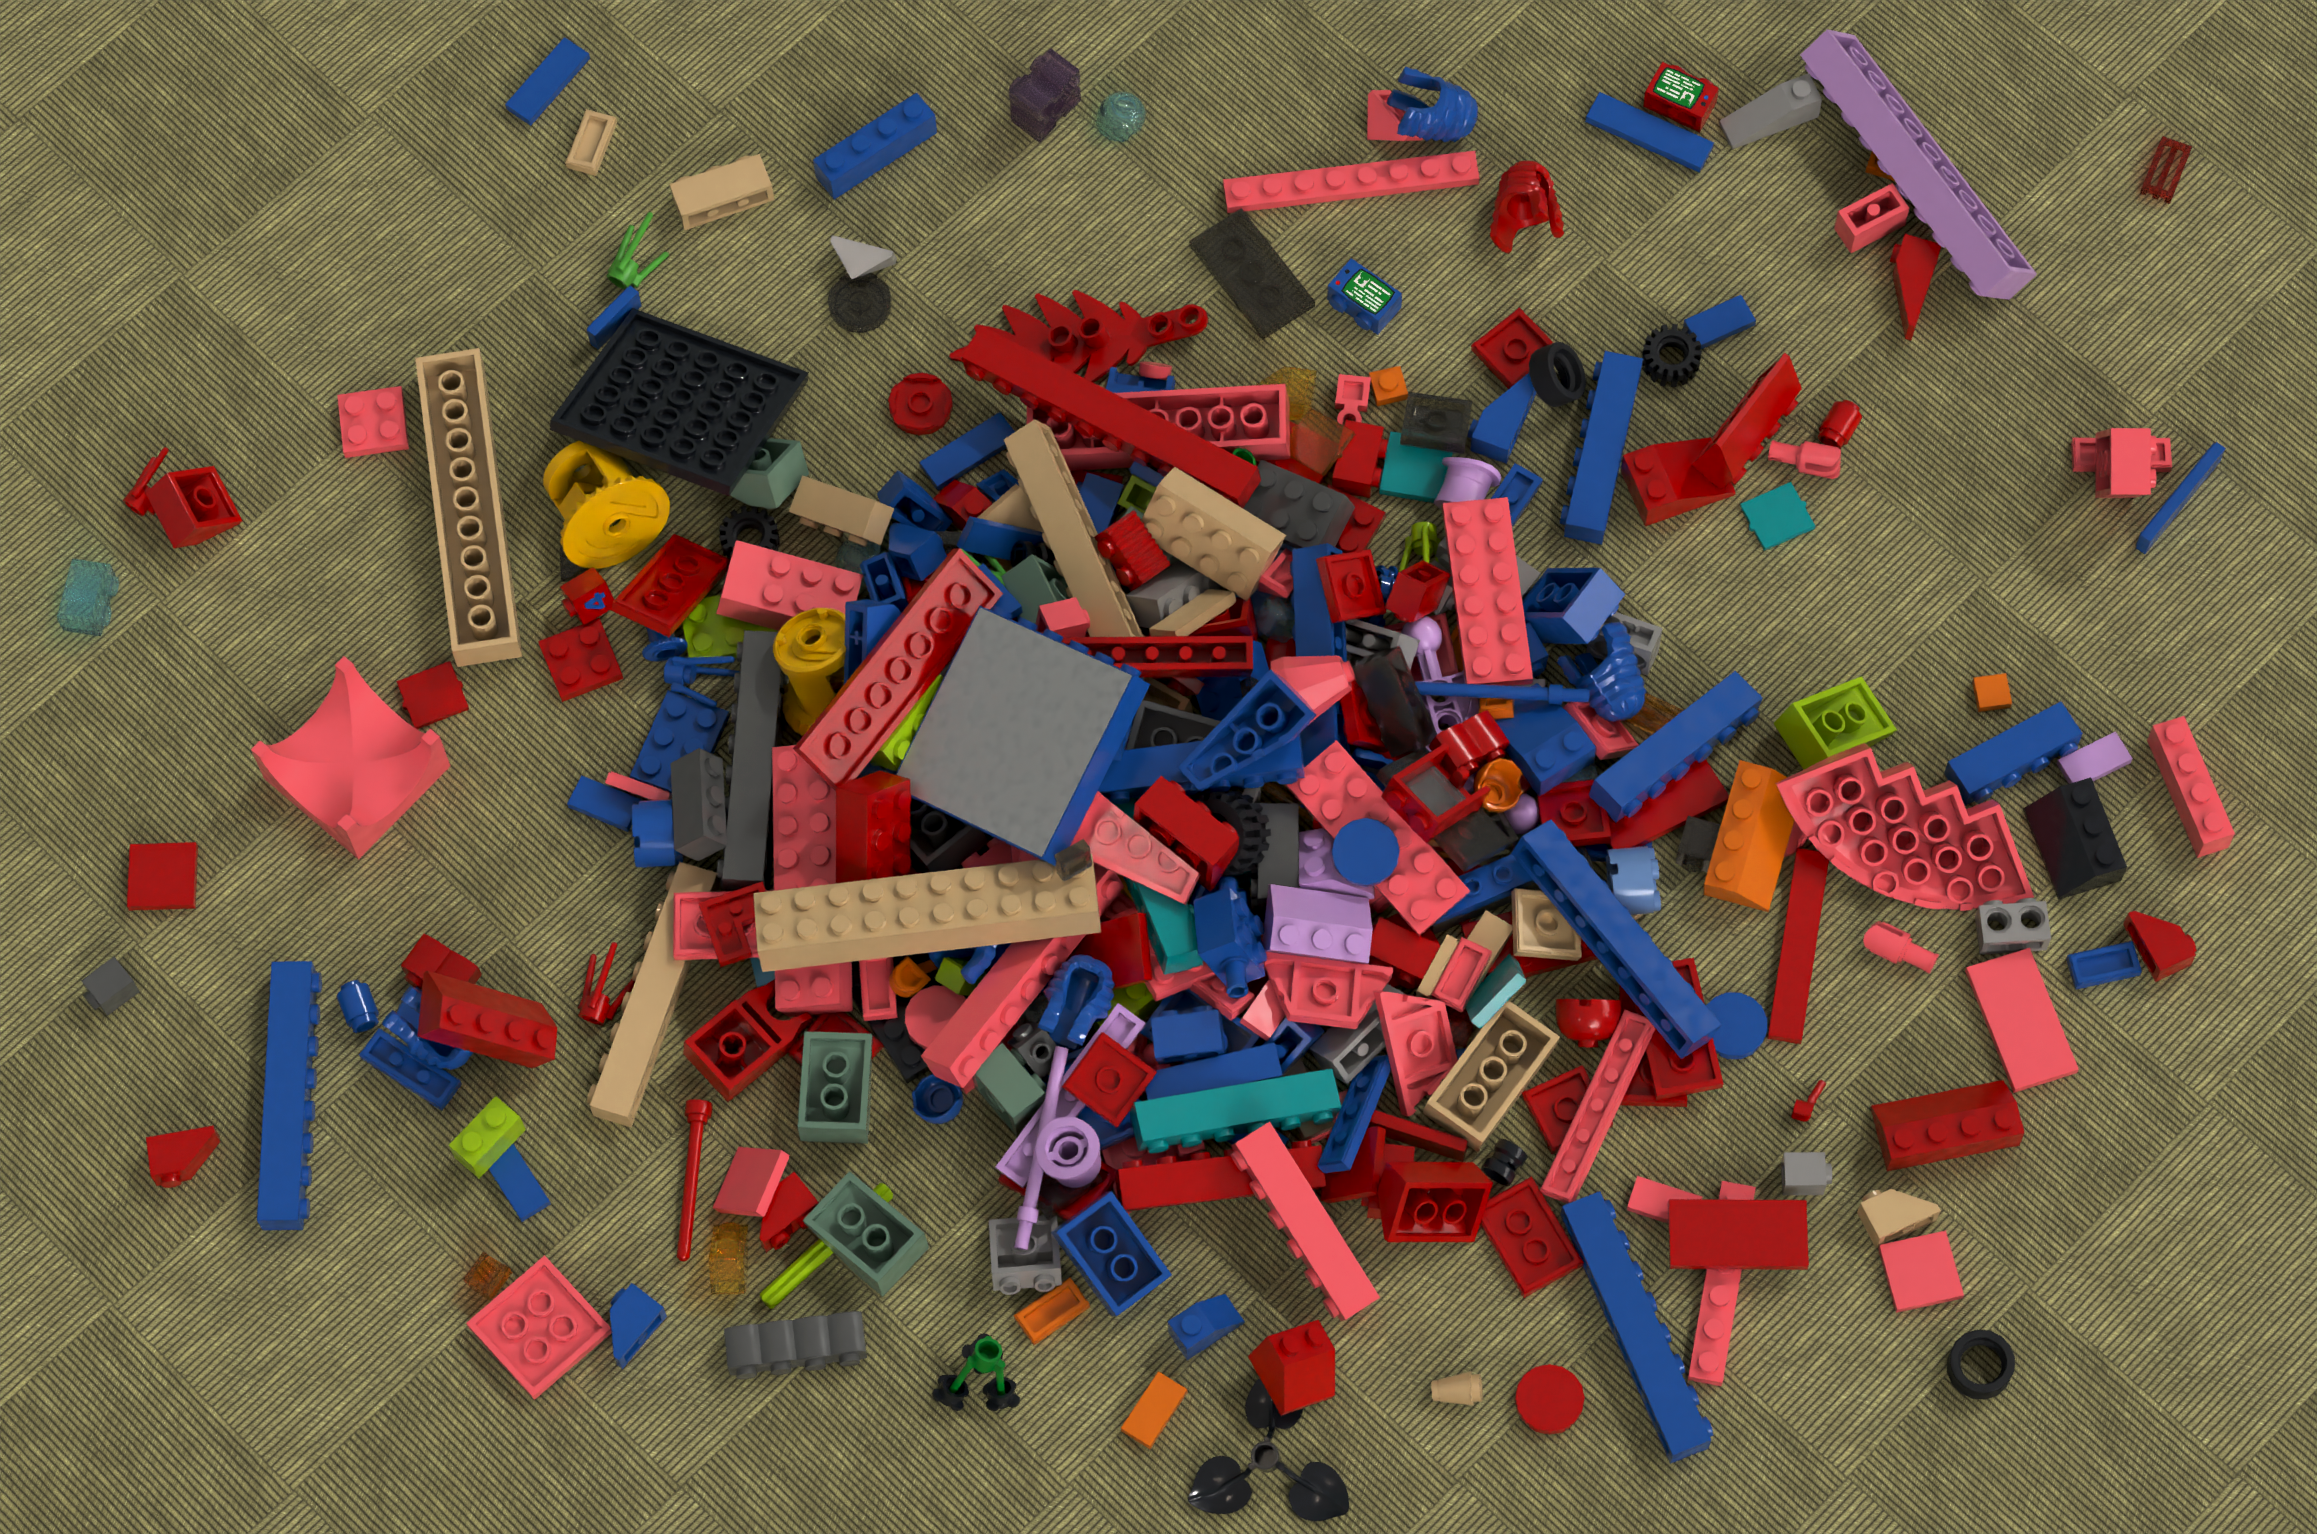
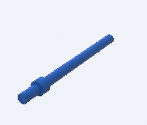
(1554, 693)

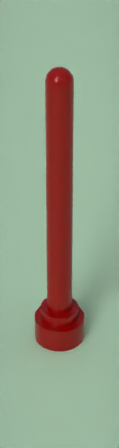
(697, 1116)

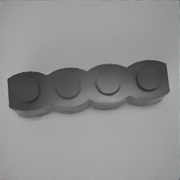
(794, 1343)

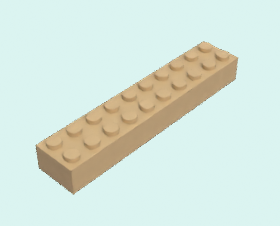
(468, 508)
(922, 914)

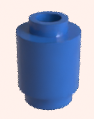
(358, 1006)

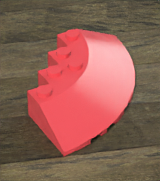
(1905, 838)

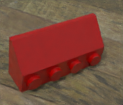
(1749, 424)
(486, 1021)
(1947, 1125)

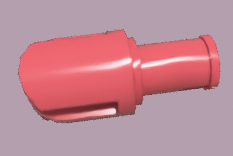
(1808, 457)
(1897, 946)

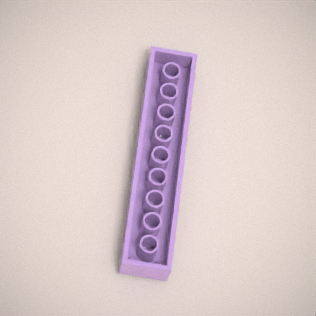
(1917, 165)

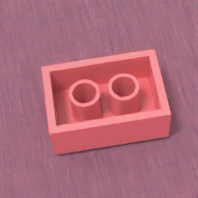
(2124, 463)

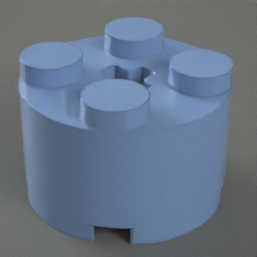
(1632, 878)

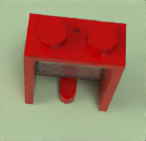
(1430, 796)

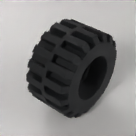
(1248, 823)

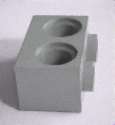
(1644, 639)
(2014, 935)

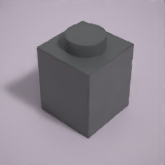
(109, 987)

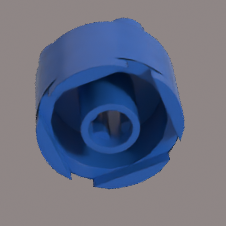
(654, 834)

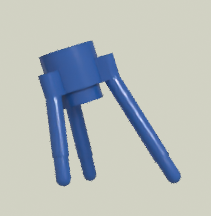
(683, 671)

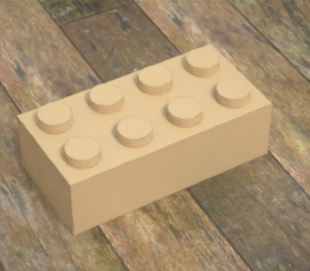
(1211, 533)
(1491, 1075)

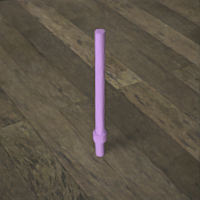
(1028, 1214)

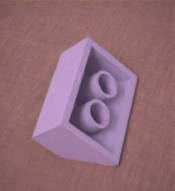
(1317, 924)

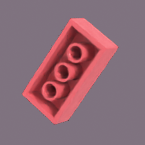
(775, 586)

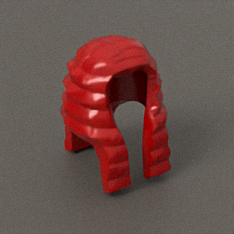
(1523, 201)

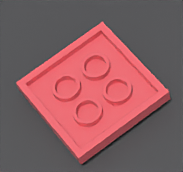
(539, 1327)

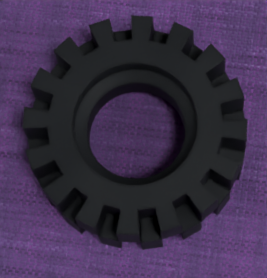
(1671, 338)
(746, 520)

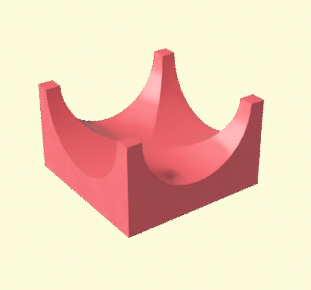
(353, 763)

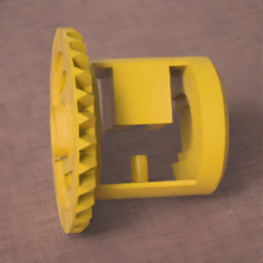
(596, 499)
(812, 667)

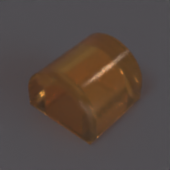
(487, 1276)

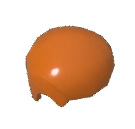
(1504, 781)

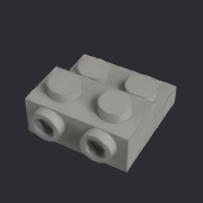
(1024, 1268)

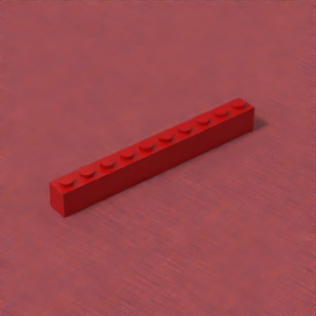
(1106, 416)

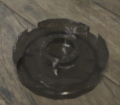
(859, 303)

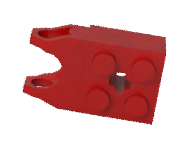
(750, 1030)

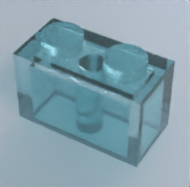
(87, 597)

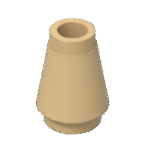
(1458, 1389)

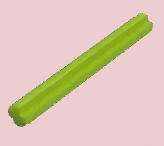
(806, 1264)

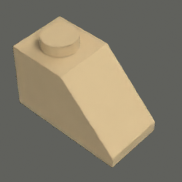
(1894, 1215)

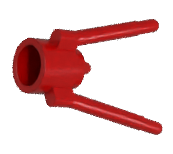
(137, 498)
(595, 1006)

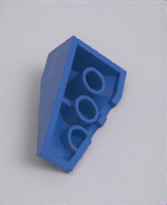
(1255, 727)

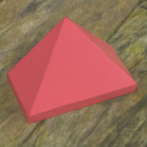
(1384, 119)
(1278, 578)

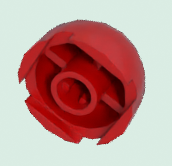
(1588, 1019)

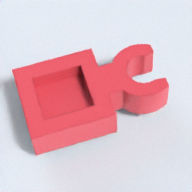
(1352, 397)

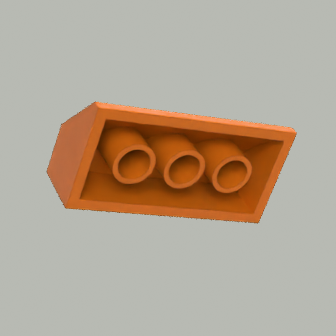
(1750, 839)

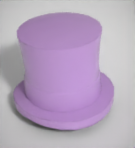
(1466, 480)
(1069, 1151)

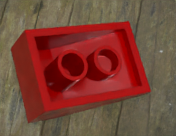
(1666, 483)

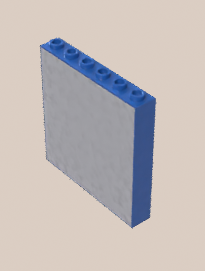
(1021, 733)

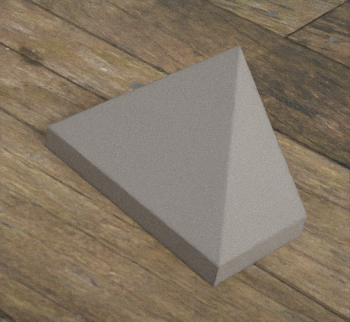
(860, 257)

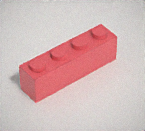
(2190, 786)

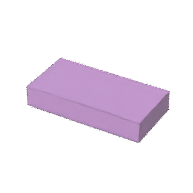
(2095, 759)

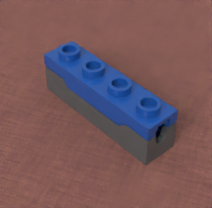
(1489, 889)

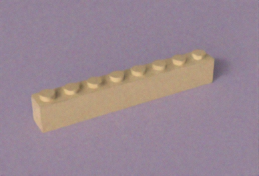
(1069, 530)
(646, 1008)

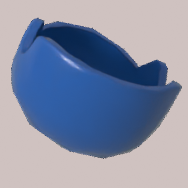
(937, 1100)

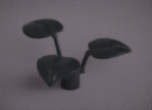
(1222, 1487)

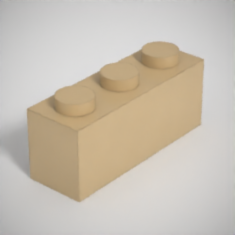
(721, 191)
(840, 512)

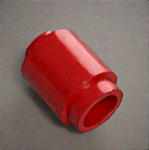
(1840, 423)

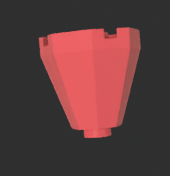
(1316, 678)

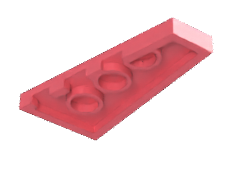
(1133, 852)

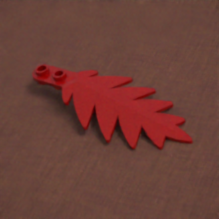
(1099, 336)

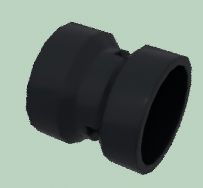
(1024, 549)
(1504, 1162)

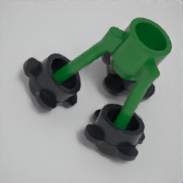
(984, 1357)

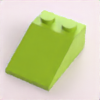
(1833, 722)

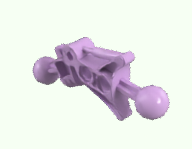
(1455, 710)

